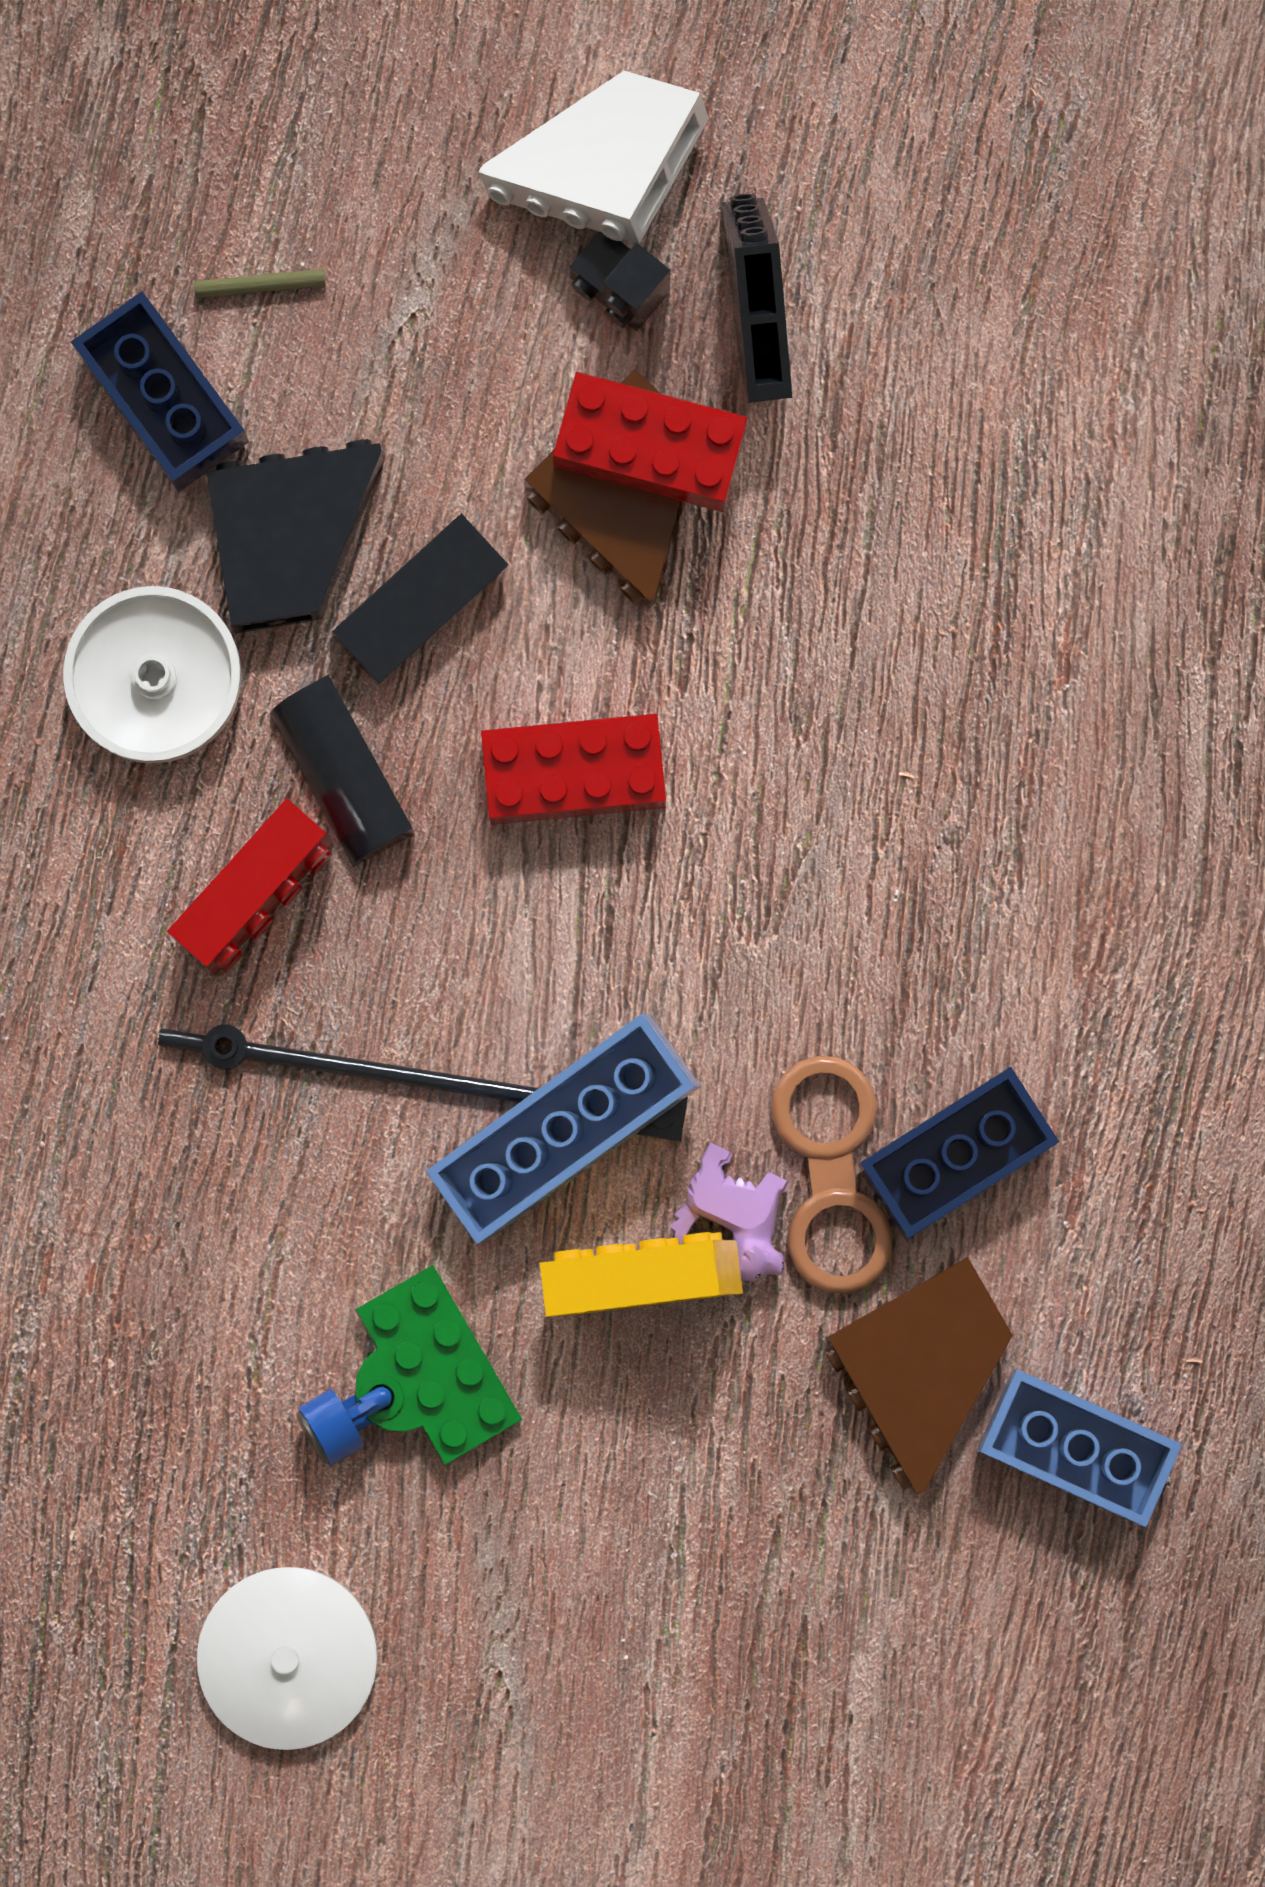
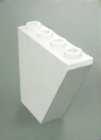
(603, 157)

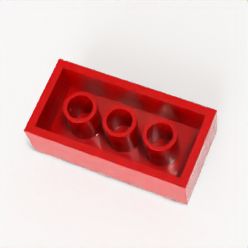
(649, 441)
(573, 769)
(252, 887)

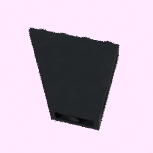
(757, 298)
(289, 529)

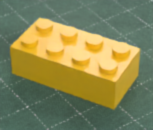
(644, 1277)

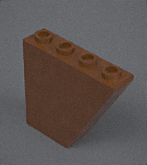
(618, 524)
(922, 1366)

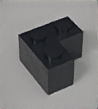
(621, 279)

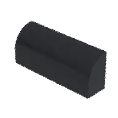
(419, 599)
(341, 771)

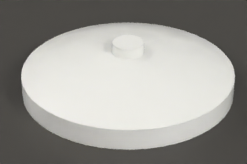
(152, 674)
(287, 1658)

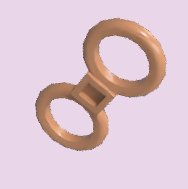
(832, 1174)

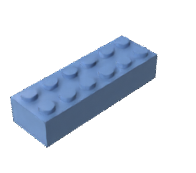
(563, 1128)

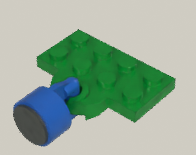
(419, 1376)

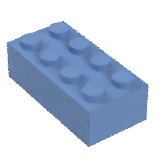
(1079, 1447)

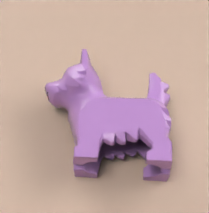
(738, 1207)

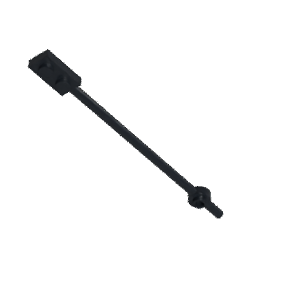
(666, 1127)

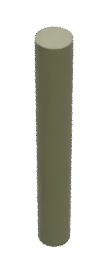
(259, 283)

